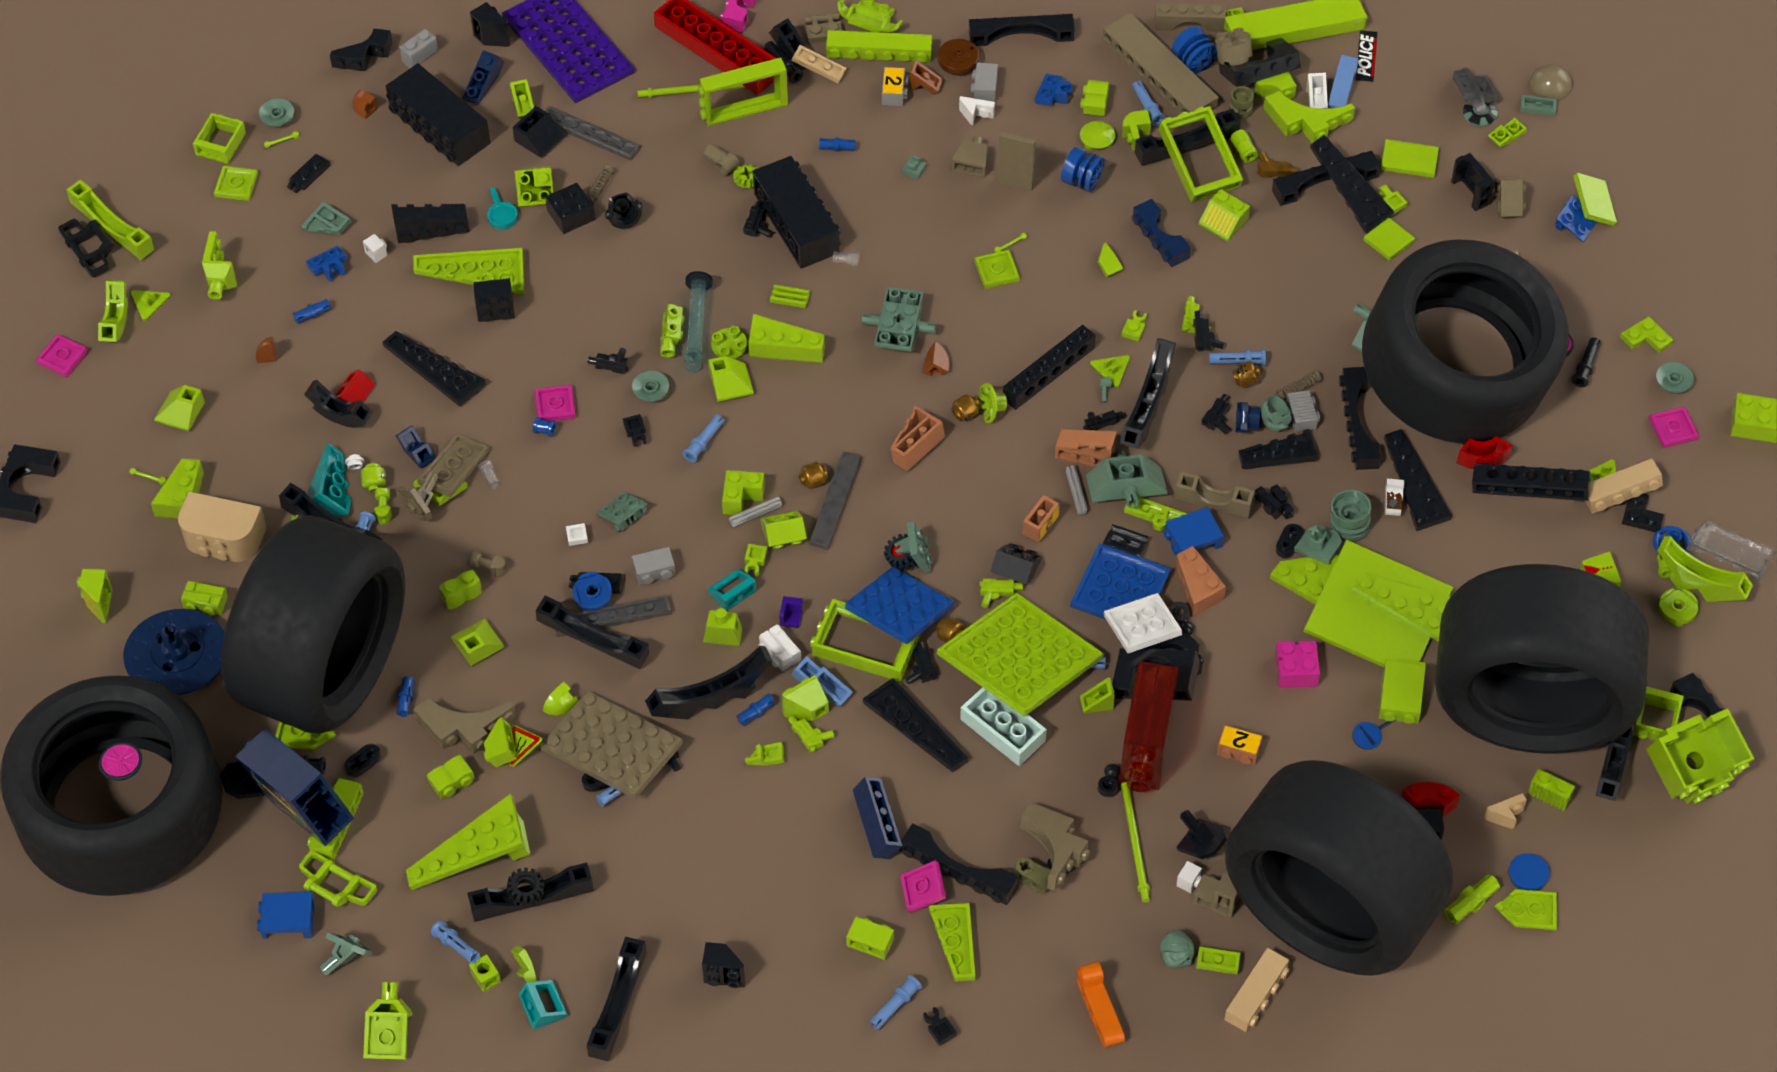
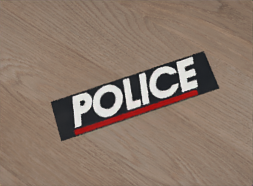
(1366, 56)

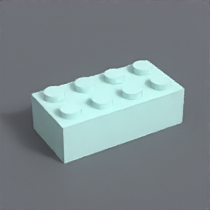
(1003, 727)

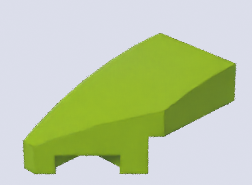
(1108, 261)
(767, 755)
(523, 959)

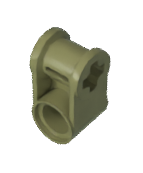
(1033, 876)

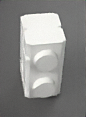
(780, 647)

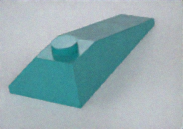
(329, 484)

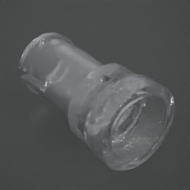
(847, 258)
(488, 471)

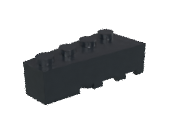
(429, 221)

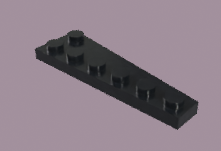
(1359, 195)
(443, 375)
(1420, 493)
(905, 715)

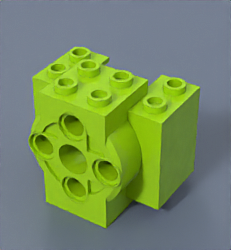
(1712, 744)

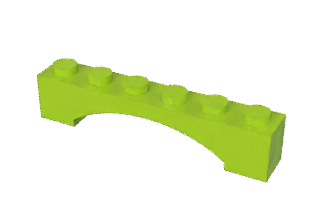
(131, 238)

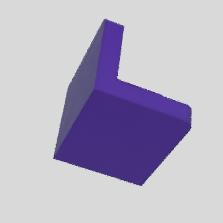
(791, 612)

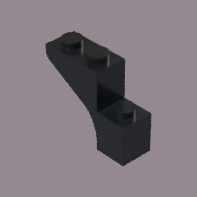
(358, 55)

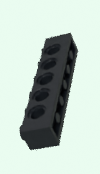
(1049, 366)
(1545, 481)

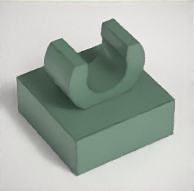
(914, 167)

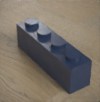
(877, 817)

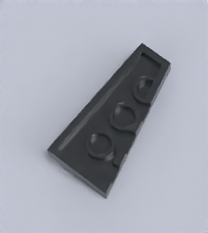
(1285, 451)

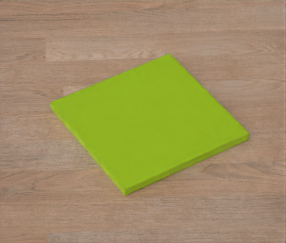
(1360, 625)
(1020, 654)

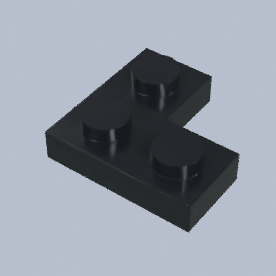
(1638, 517)

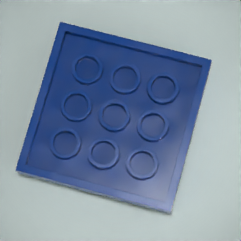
(1117, 579)
(899, 605)

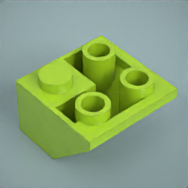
(533, 185)
(729, 378)
(181, 407)
(477, 642)
(805, 700)

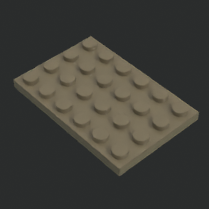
(611, 744)

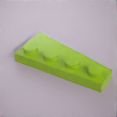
(955, 936)

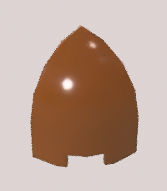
(364, 104)
(266, 351)
(936, 360)

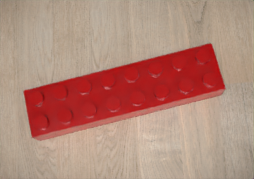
(711, 39)

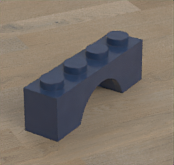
(1172, 248)

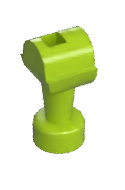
(382, 511)

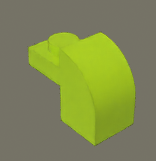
(1136, 125)

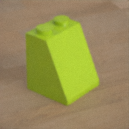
(1402, 690)

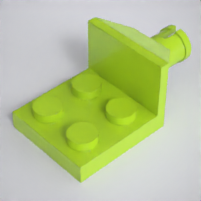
(218, 273)
(387, 1025)

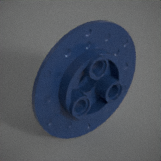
(176, 650)

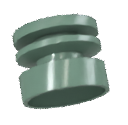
(1350, 515)

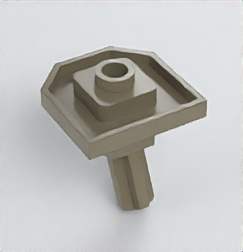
(419, 498)

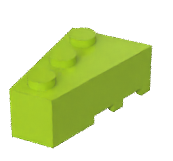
(184, 479)

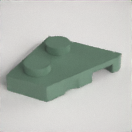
(326, 220)

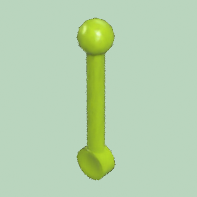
(295, 135)
(1022, 236)
(161, 480)

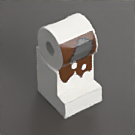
(1393, 497)

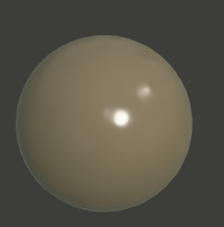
(1551, 82)

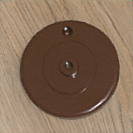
(958, 56)

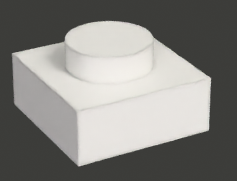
(576, 534)

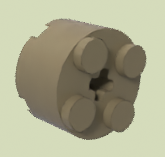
(1233, 47)

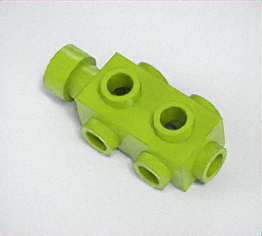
(671, 330)

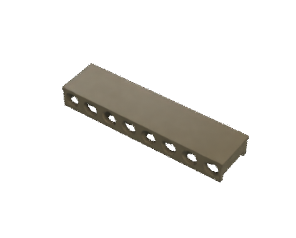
(1159, 65)

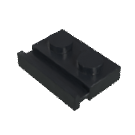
(1125, 540)

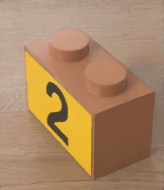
(1040, 518)
(1239, 745)

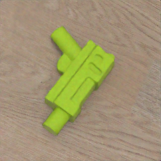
(1190, 308)
(994, 588)
(810, 737)

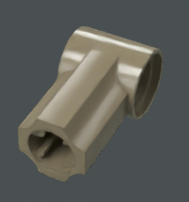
(724, 162)

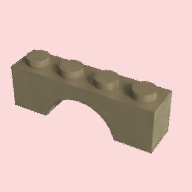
(1209, 15)
(1194, 491)

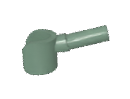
(1105, 383)

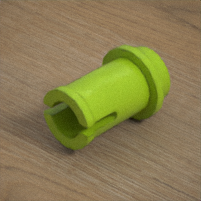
(1664, 571)

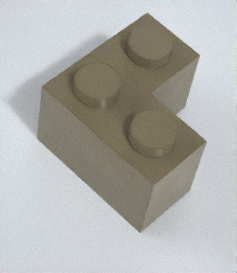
(1510, 196)
(1217, 895)

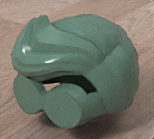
(1275, 414)
(1176, 949)

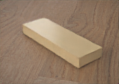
(819, 64)

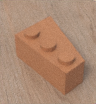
(917, 438)
(1085, 446)
(1199, 581)

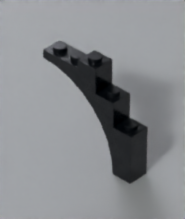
(1154, 387)
(711, 693)
(1614, 765)

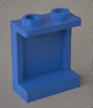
(1194, 530)
(286, 913)

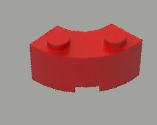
(1489, 452)
(1431, 794)

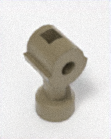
(496, 565)

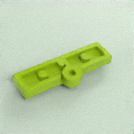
(1153, 512)

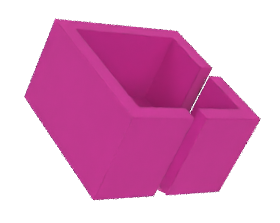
(1297, 664)

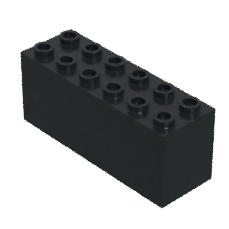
(438, 114)
(796, 211)

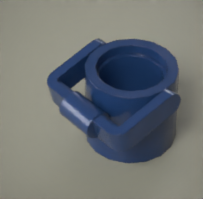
(1247, 417)

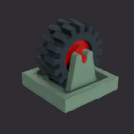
(909, 549)

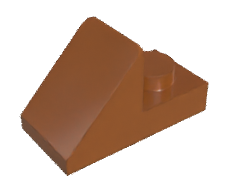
(925, 77)

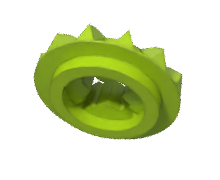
(740, 178)

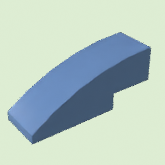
(1343, 81)
(833, 688)

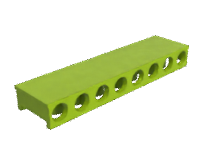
(1300, 21)

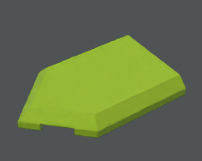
(300, 739)
(1530, 909)

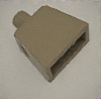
(971, 157)

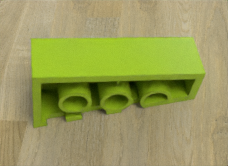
(784, 341)

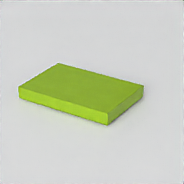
(1409, 158)
(1595, 199)

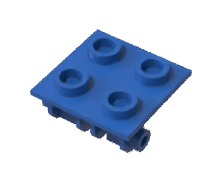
(1574, 220)

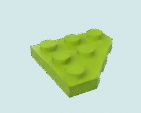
(1303, 576)

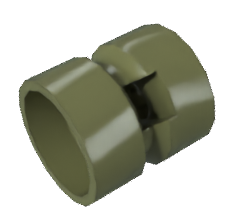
(1242, 101)

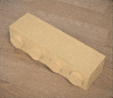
(1624, 485)
(1257, 989)

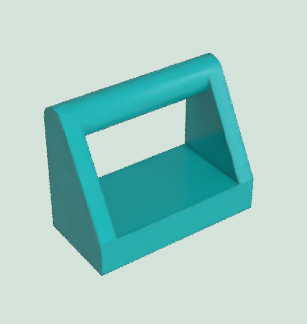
(736, 594)
(533, 1005)

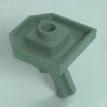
(1319, 544)
(343, 951)

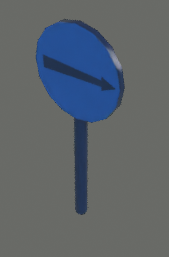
(1368, 735)

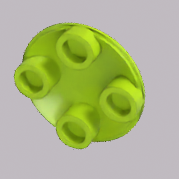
(1097, 135)
(729, 342)

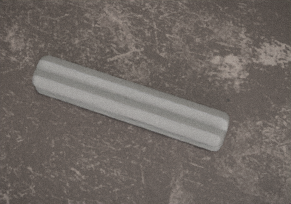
(1076, 490)
(755, 511)

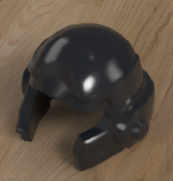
(623, 211)

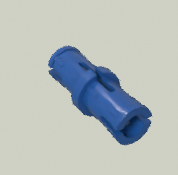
(837, 144)
(311, 311)
(405, 696)
(755, 709)

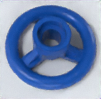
(1675, 532)

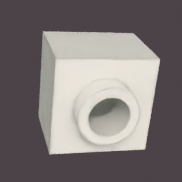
(375, 248)
(1189, 877)

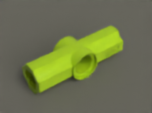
(1472, 899)

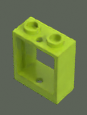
(217, 152)
(1669, 701)

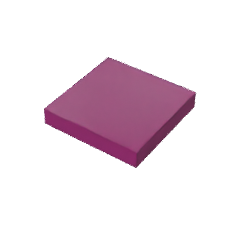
(62, 355)
(555, 403)
(1673, 427)
(923, 886)

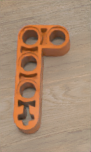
(1098, 1003)

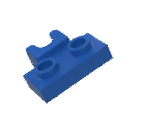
(1053, 89)
(328, 262)

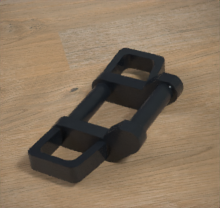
(83, 235)

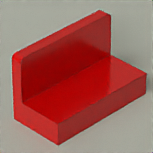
(355, 387)

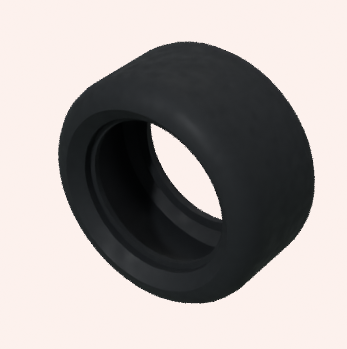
(1499, 290)
(313, 624)
(1542, 659)
(80, 724)
(1339, 867)

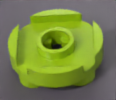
(1678, 616)

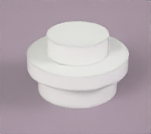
(354, 462)

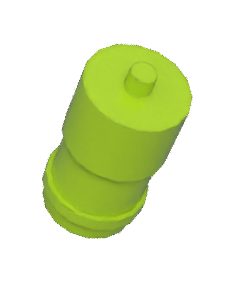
(1244, 146)

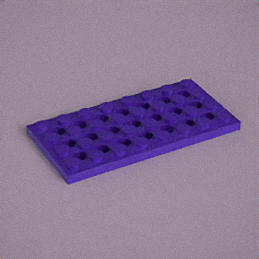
(571, 33)

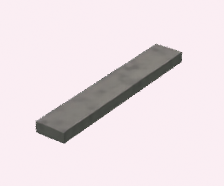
(594, 134)
(835, 500)
(626, 612)

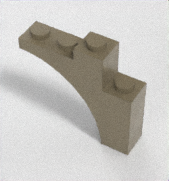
(449, 726)
(1058, 838)

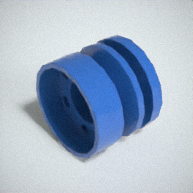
(1194, 49)
(1082, 169)

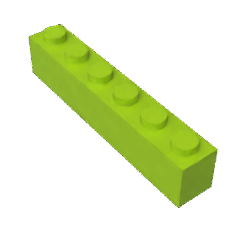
(878, 46)

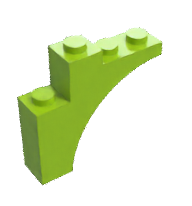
(1313, 122)
(1692, 573)

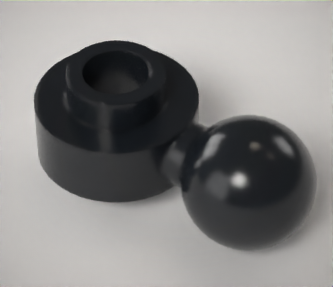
(1185, 625)
(1109, 781)

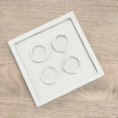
(1142, 623)

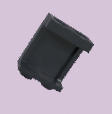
(1475, 178)

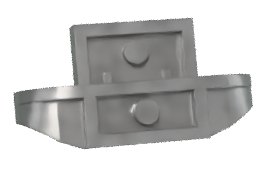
(1475, 89)

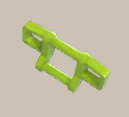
(314, 881)

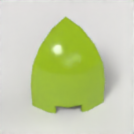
(560, 701)

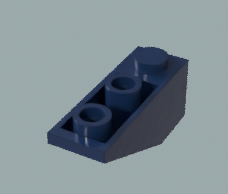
(483, 77)

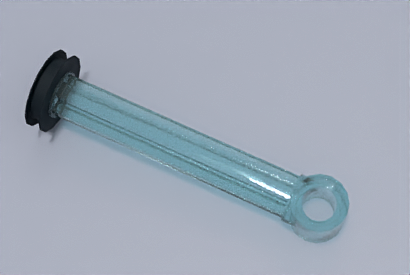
(698, 283)

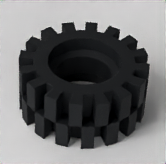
(525, 897)

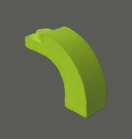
(115, 315)

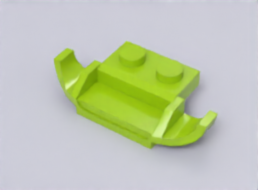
(869, 16)

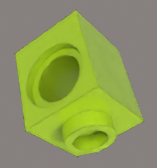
(488, 979)

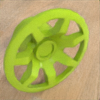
(993, 402)

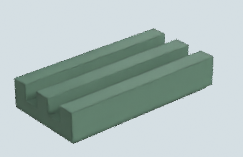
(1537, 105)

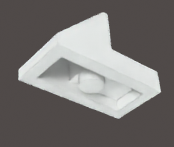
(1317, 90)
(975, 107)

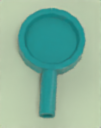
(501, 214)

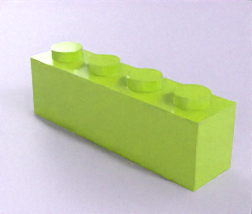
(351, 795)

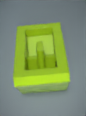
(1098, 698)

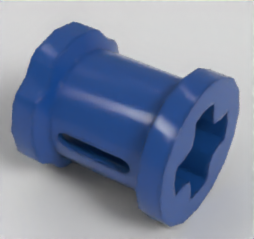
(544, 427)

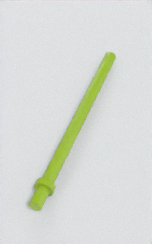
(672, 90)
(1143, 887)

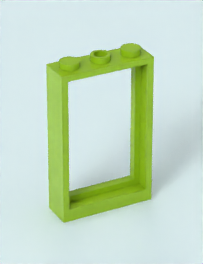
(741, 76)
(1210, 189)
(820, 650)

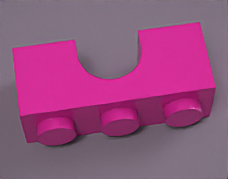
(735, 15)

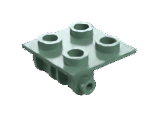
(623, 510)

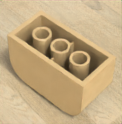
(221, 527)

